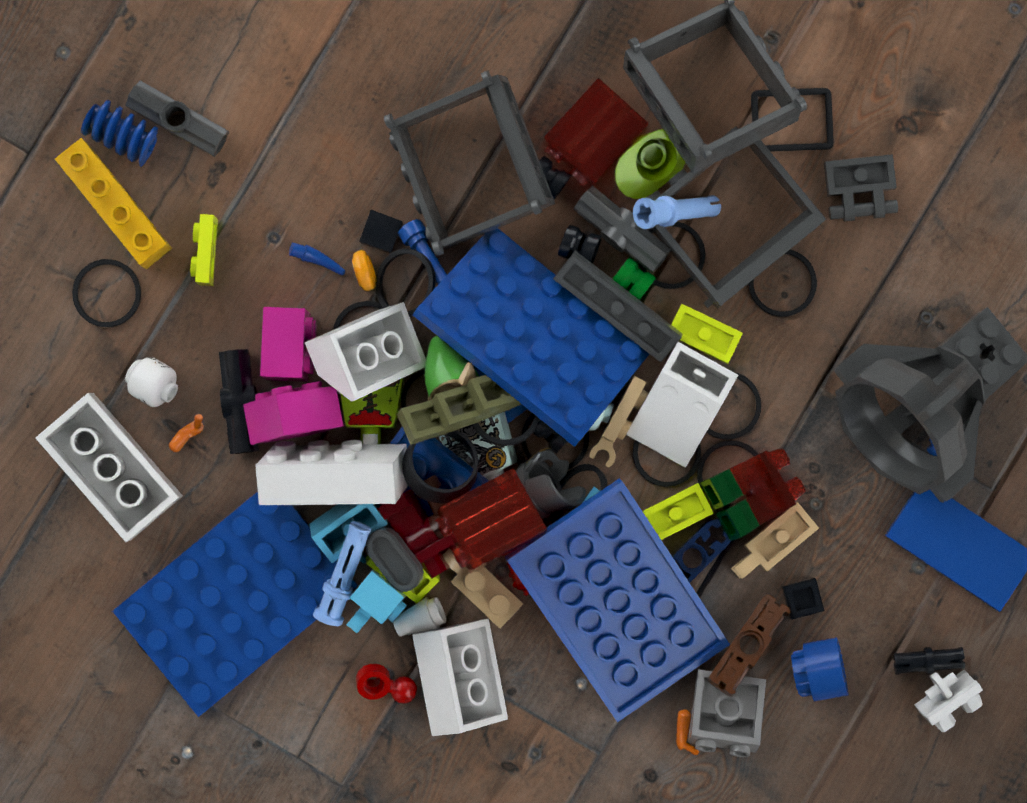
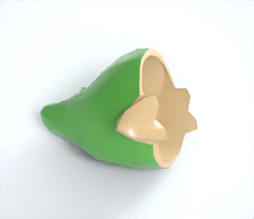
(445, 368)

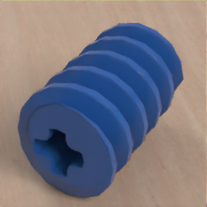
(120, 132)

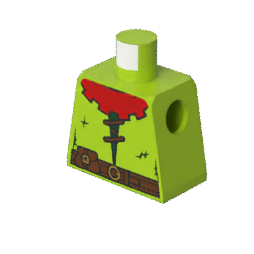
(374, 411)

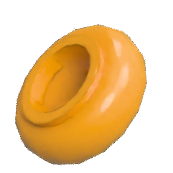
(364, 270)

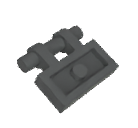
(861, 176)

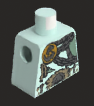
(491, 457)

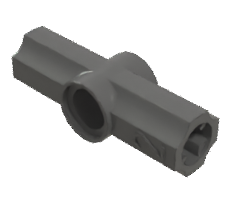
(158, 109)
(620, 229)

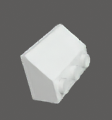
(368, 352)
(460, 677)

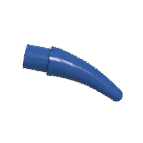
(311, 255)

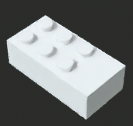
(109, 466)
(331, 473)

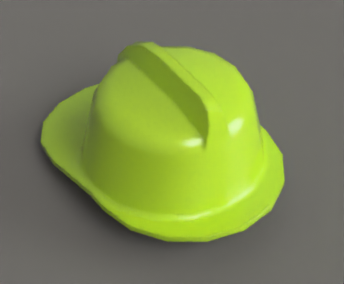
(647, 165)

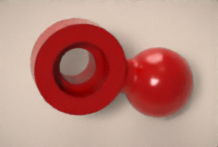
(401, 689)

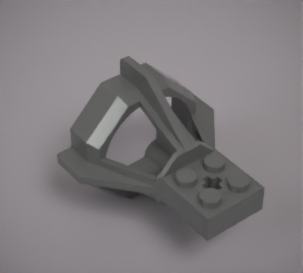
(938, 389)

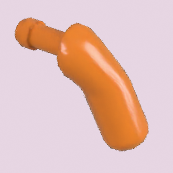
(185, 433)
(683, 725)

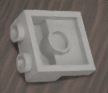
(727, 720)

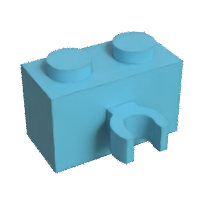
(332, 526)
(377, 600)

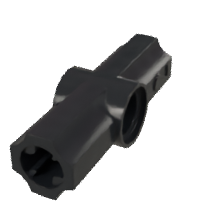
(236, 391)

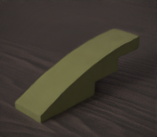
(455, 409)

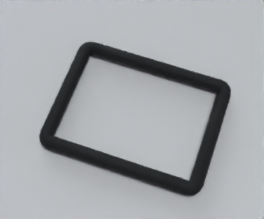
(798, 147)

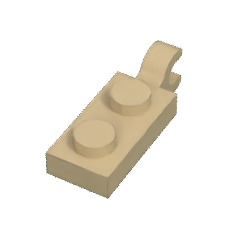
(618, 424)
(776, 540)
(484, 591)

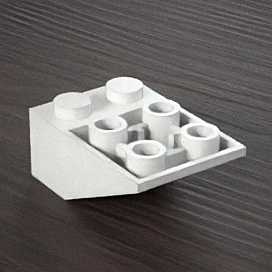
(682, 404)

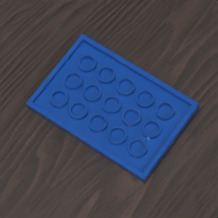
(531, 335)
(617, 600)
(230, 601)

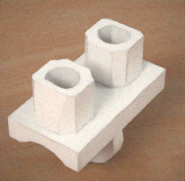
(947, 696)

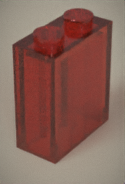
(594, 134)
(490, 521)

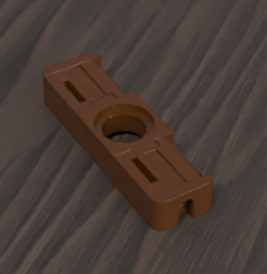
(734, 663)

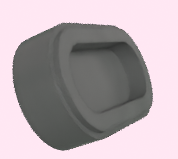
(394, 559)

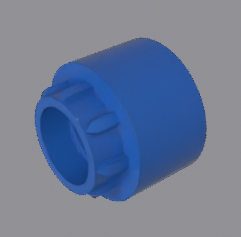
(820, 670)

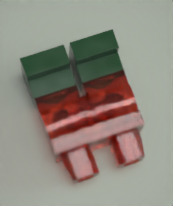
(764, 491)

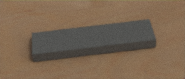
(618, 306)

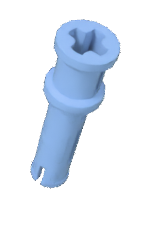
(668, 211)
(335, 589)

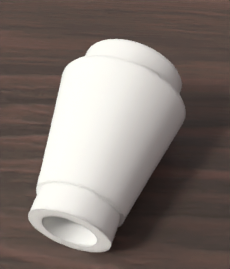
(421, 617)

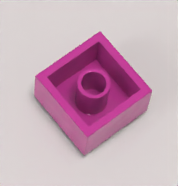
(283, 344)
(292, 412)

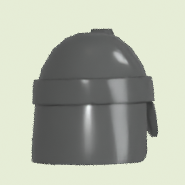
(544, 486)

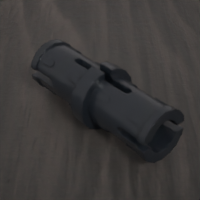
(929, 660)

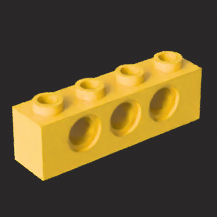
(113, 203)

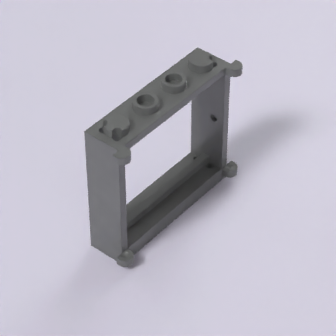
(670, 114)
(517, 142)
(762, 257)

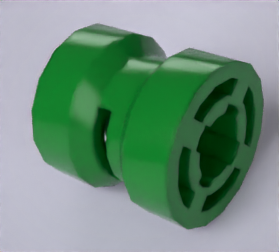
(633, 278)

